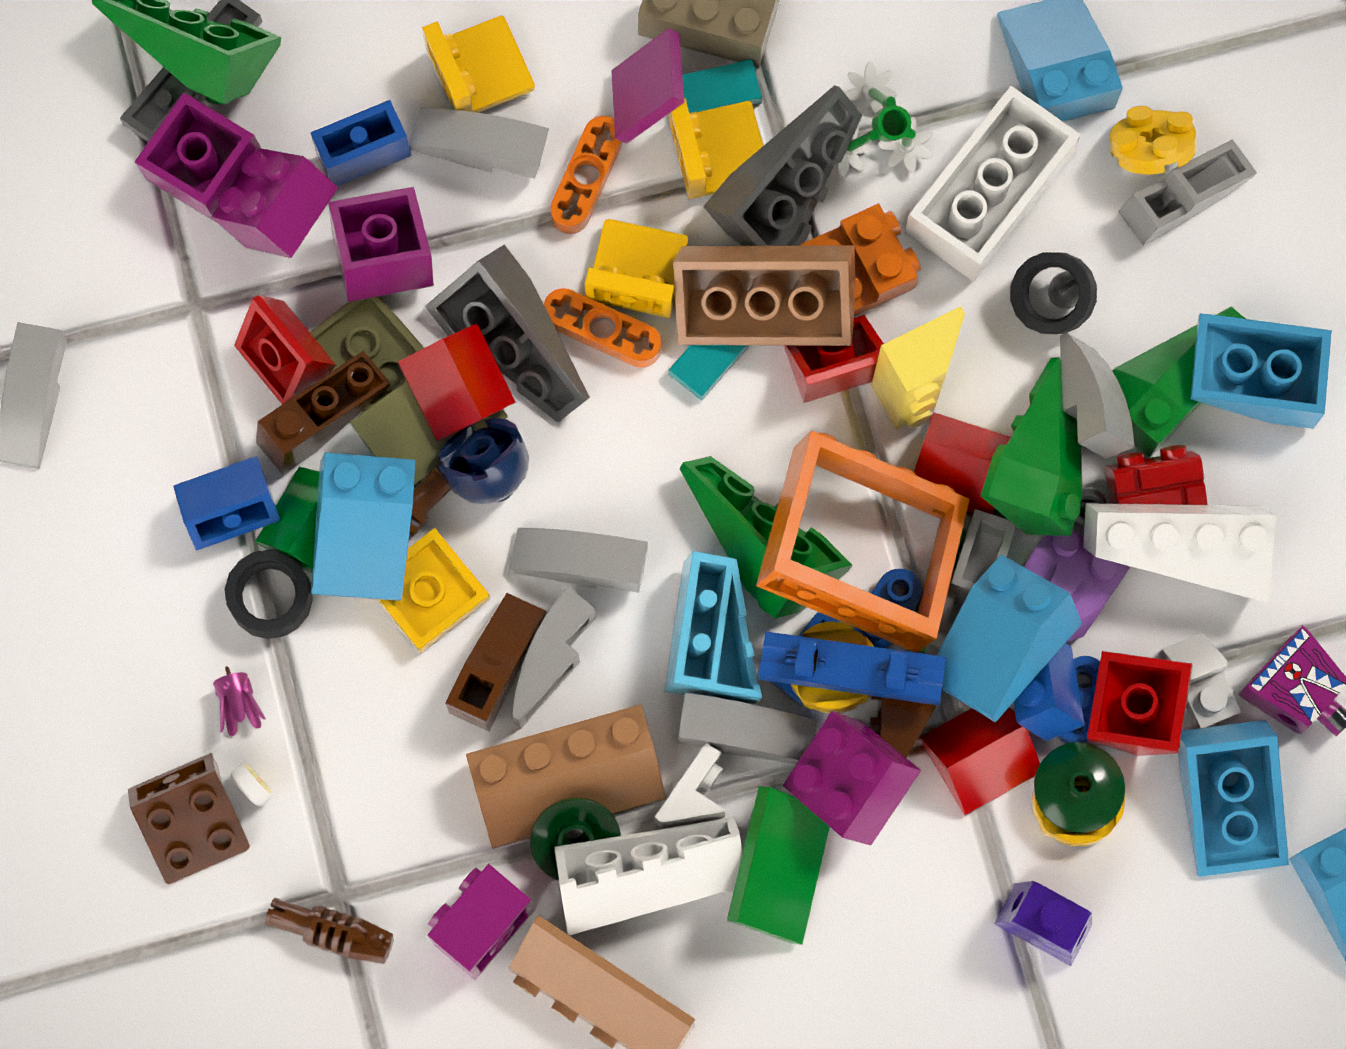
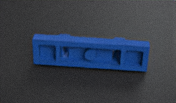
(852, 668)

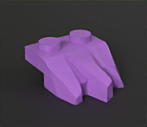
(1079, 572)

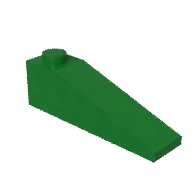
(200, 53)
(1160, 388)
(1040, 469)
(744, 529)

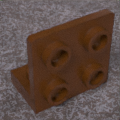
(187, 819)

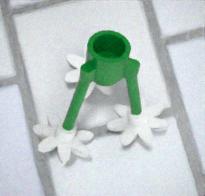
(890, 124)

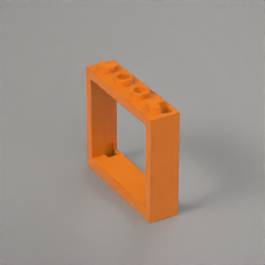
(841, 599)

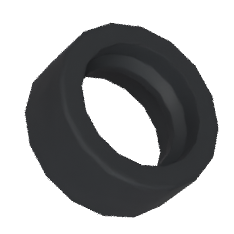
(1020, 293)
(262, 561)

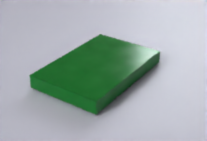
(778, 867)

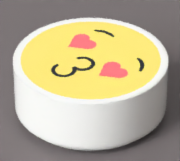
(251, 784)

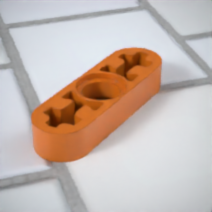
(564, 197)
(635, 331)

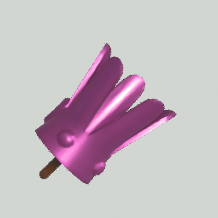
(236, 700)

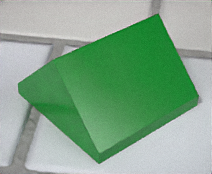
(298, 520)

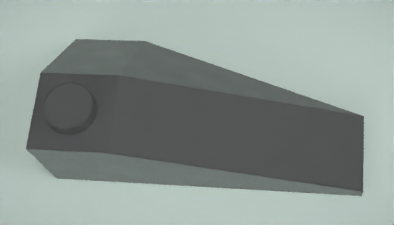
(780, 184)
(516, 329)

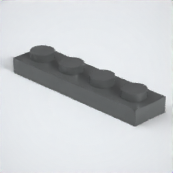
(164, 90)

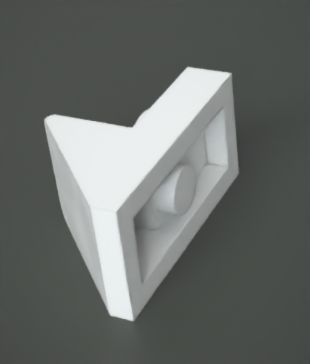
(1209, 692)
(685, 802)

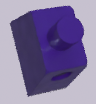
(1045, 920)

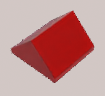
(281, 348)
(834, 369)
(456, 382)
(959, 458)
(1139, 704)
(981, 756)

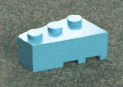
(711, 634)

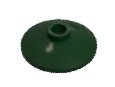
(1067, 806)
(565, 815)

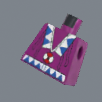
(1299, 686)

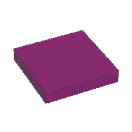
(647, 86)

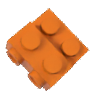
(881, 263)

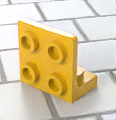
(478, 64)
(713, 144)
(635, 268)

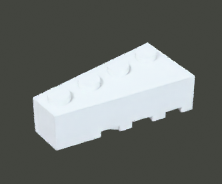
(1193, 543)
(646, 872)

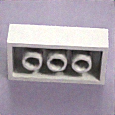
(992, 183)

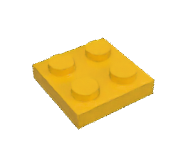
(436, 592)

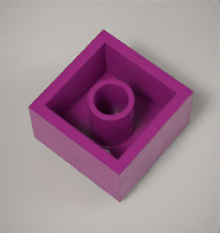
(196, 154)
(274, 202)
(381, 244)
(851, 778)
(479, 920)

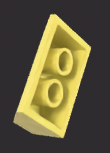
(914, 369)

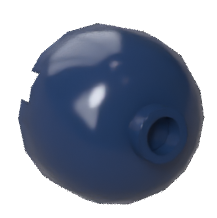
(486, 462)

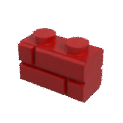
(1165, 479)

